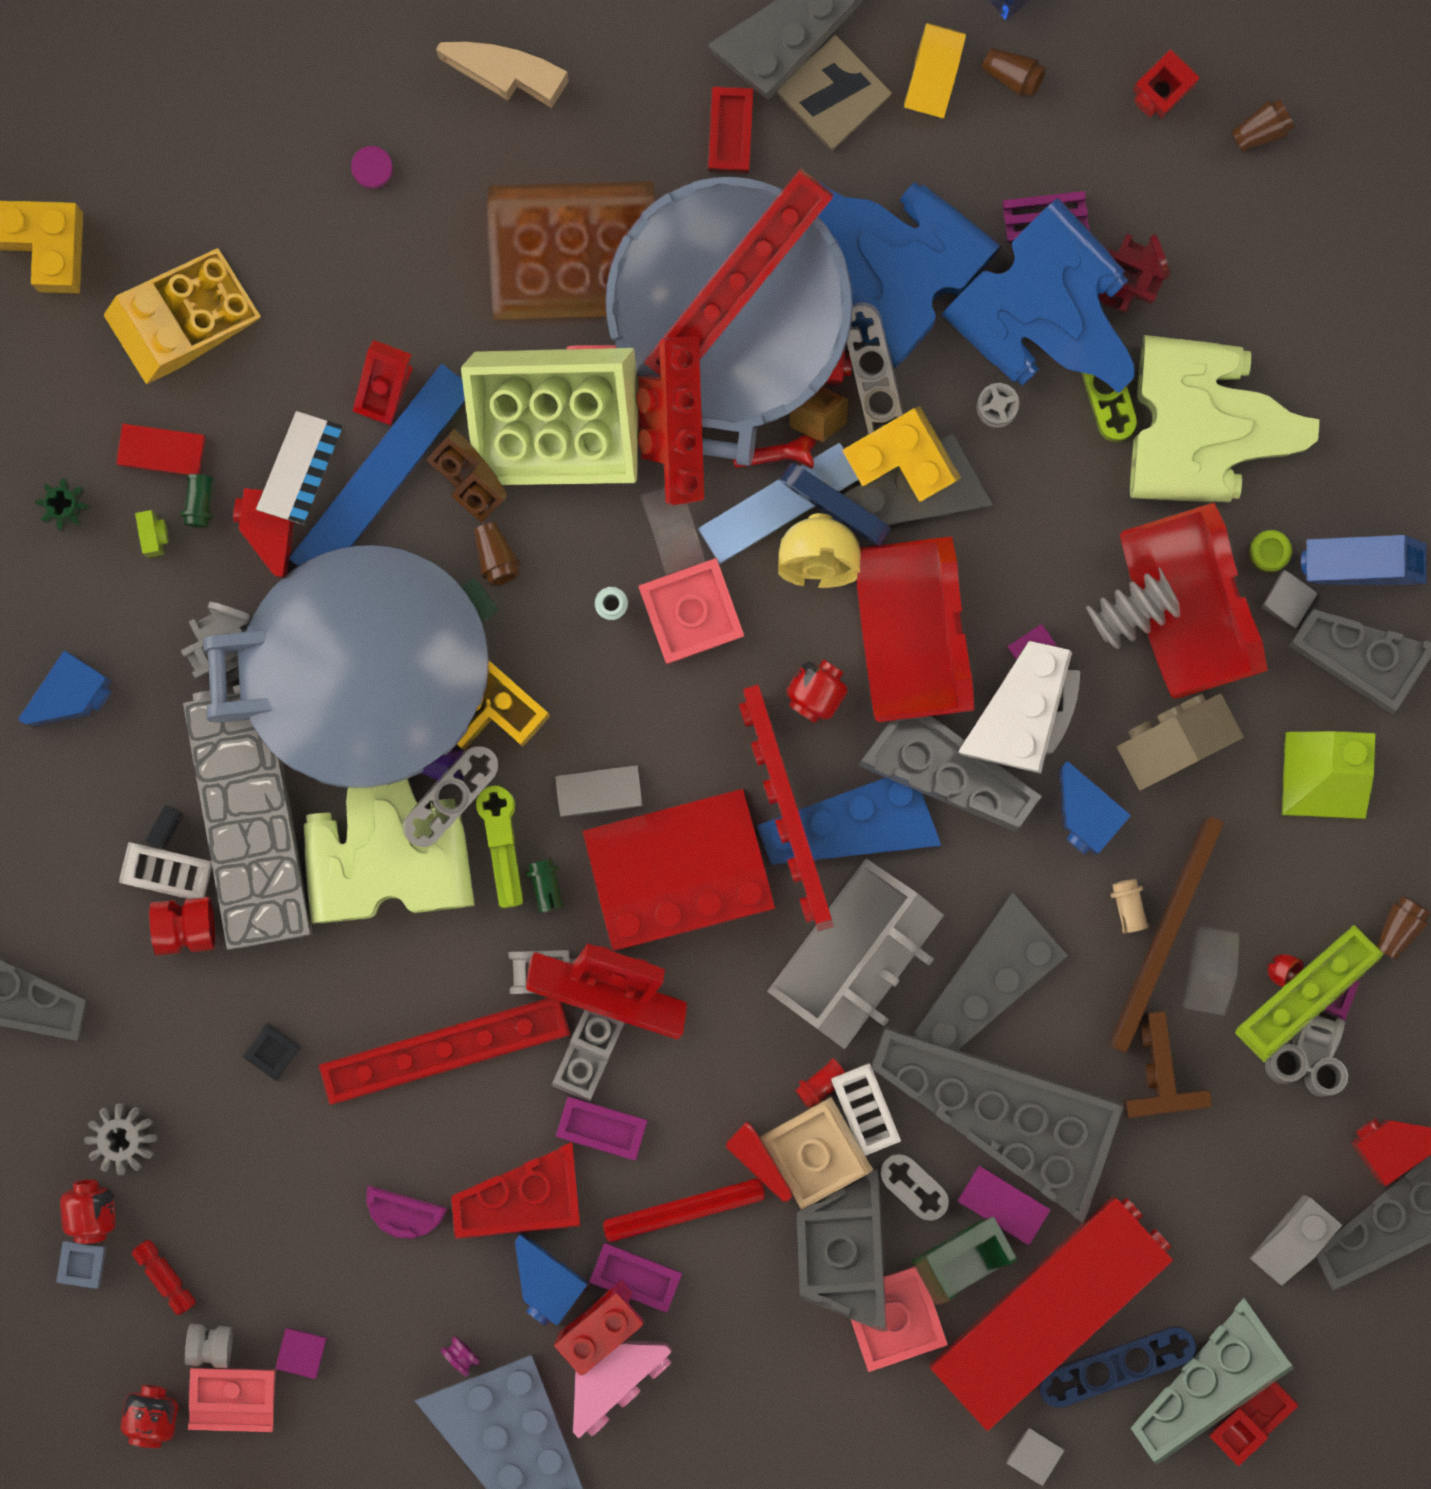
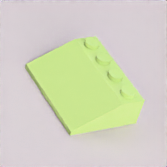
(554, 414)

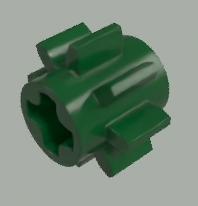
(56, 495)

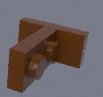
(1160, 1075)

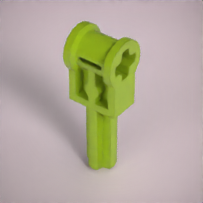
(502, 846)

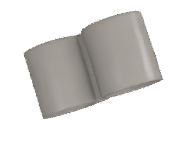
(1311, 1051)

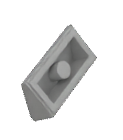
(599, 791)

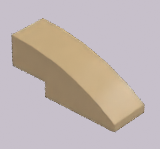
(505, 70)

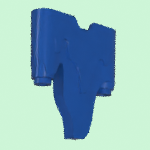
(906, 266)
(1050, 300)

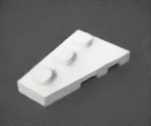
(1023, 711)

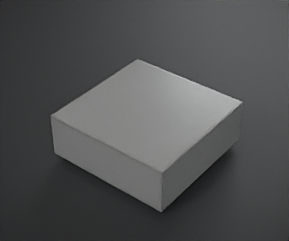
(1035, 1456)

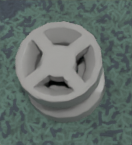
(1002, 395)

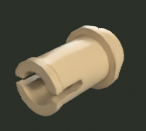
(1130, 905)

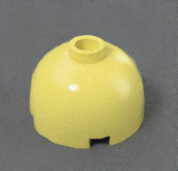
(819, 551)

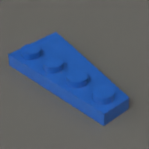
(859, 822)

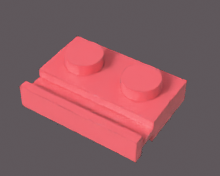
(232, 1399)

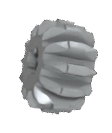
(107, 1143)

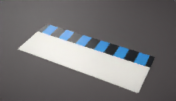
(299, 467)

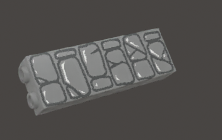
(247, 829)

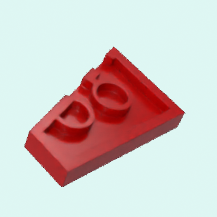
(523, 1200)

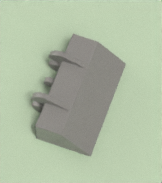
(850, 967)

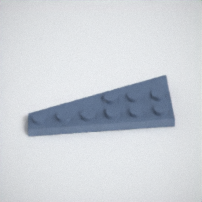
(505, 1428)

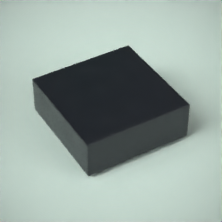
(164, 827)
(272, 1052)

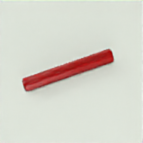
(683, 1210)

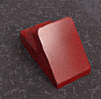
(383, 382)

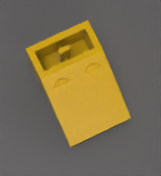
(180, 315)

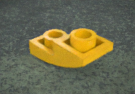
(935, 70)

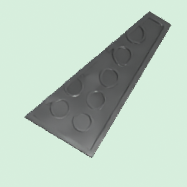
(1026, 1122)

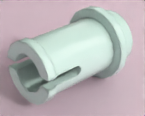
(607, 594)

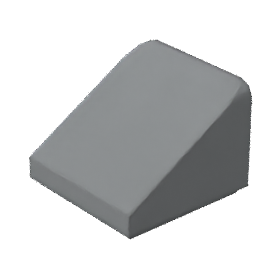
(1289, 599)

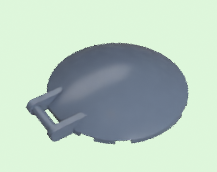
(777, 344)
(357, 667)

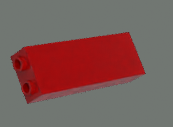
(1052, 1311)

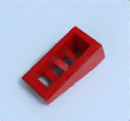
(752, 1153)

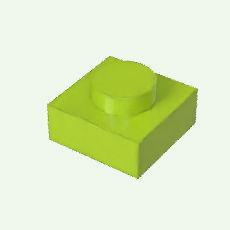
(151, 533)

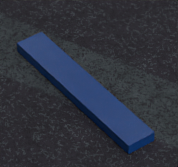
(386, 467)

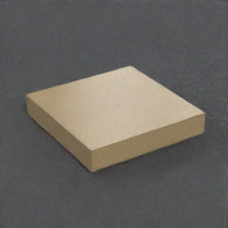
(816, 1153)

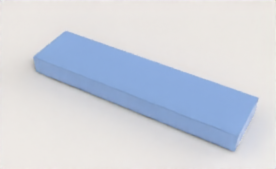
(772, 508)

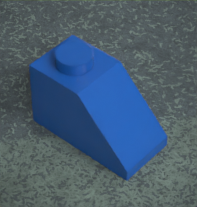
(67, 693)
(1087, 811)
(546, 1282)

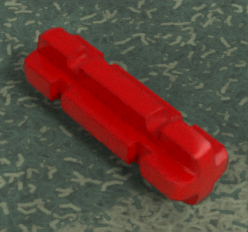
(163, 1277)

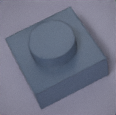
(81, 1264)

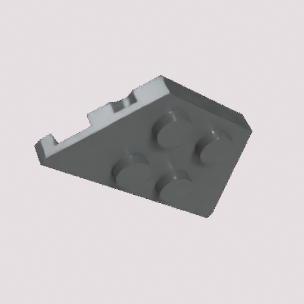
(844, 1253)

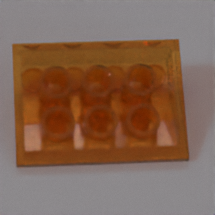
(558, 245)

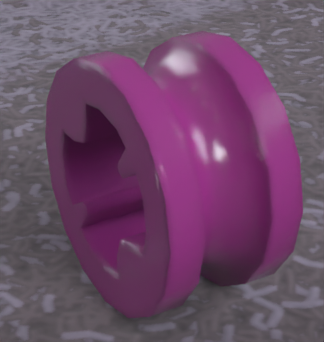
(460, 1355)

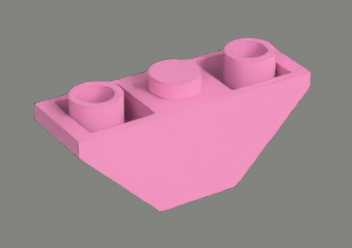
(615, 1382)

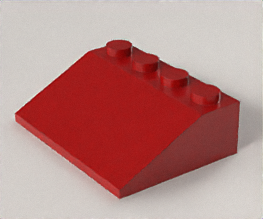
(678, 870)

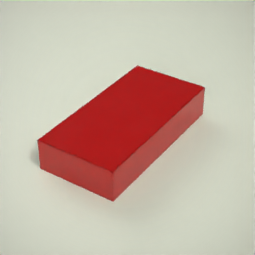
(730, 129)
(160, 450)

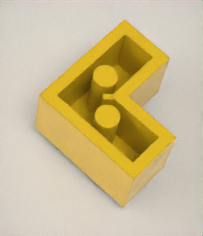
(52, 235)
(911, 446)
(508, 708)

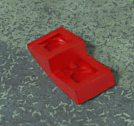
(1250, 1424)

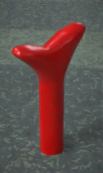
(797, 450)

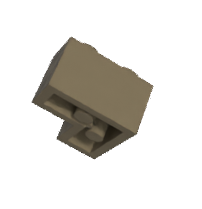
(1179, 739)

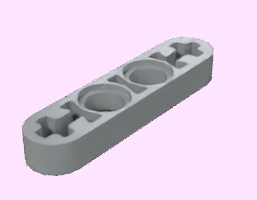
(873, 382)

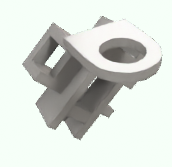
(221, 621)

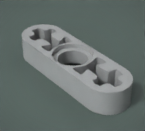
(436, 826)

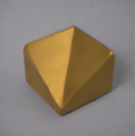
(820, 415)

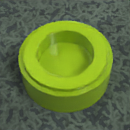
(1270, 551)

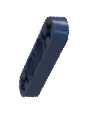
(1115, 1361)

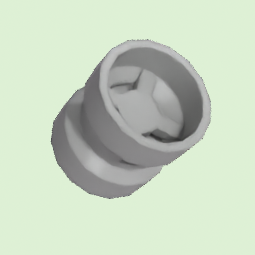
(208, 1346)

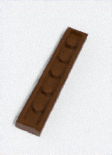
(1165, 934)

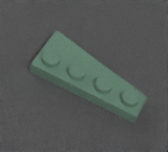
(1222, 1377)

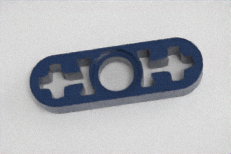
(835, 504)

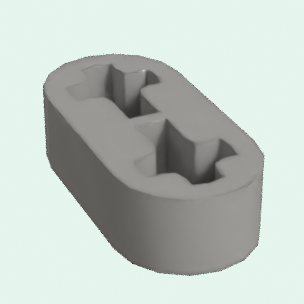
(907, 1194)

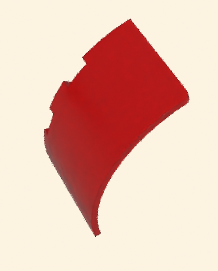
(913, 630)
(1215, 632)

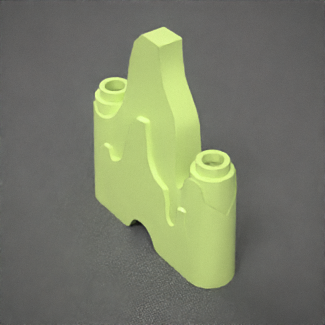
(1205, 426)
(380, 862)

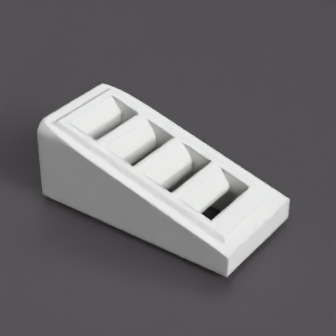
(131, 861)
(876, 1141)

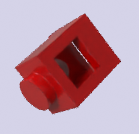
(1169, 72)

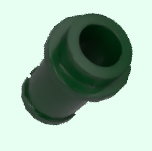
(197, 501)
(545, 885)

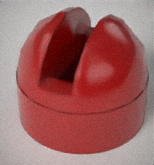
(1284, 969)

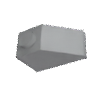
(1295, 1240)

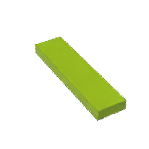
(1309, 993)

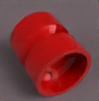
(182, 926)

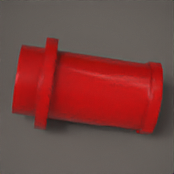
(819, 1084)

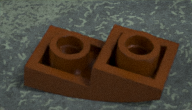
(464, 467)

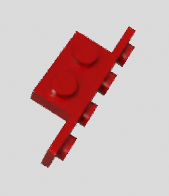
(673, 419)
(610, 987)

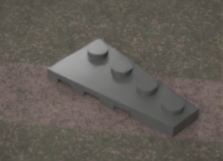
(997, 971)
(39, 1005)

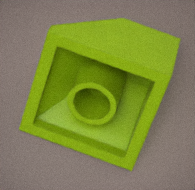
(1328, 774)

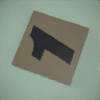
(834, 93)

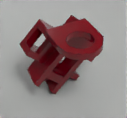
(1149, 264)

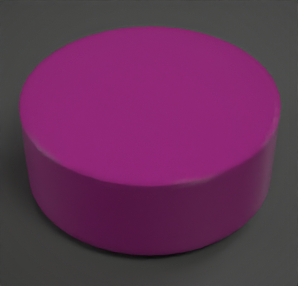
(372, 167)

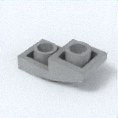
(1066, 709)
(587, 1055)

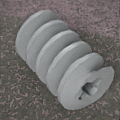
(1135, 610)

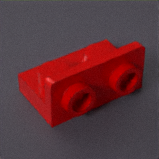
(599, 1329)

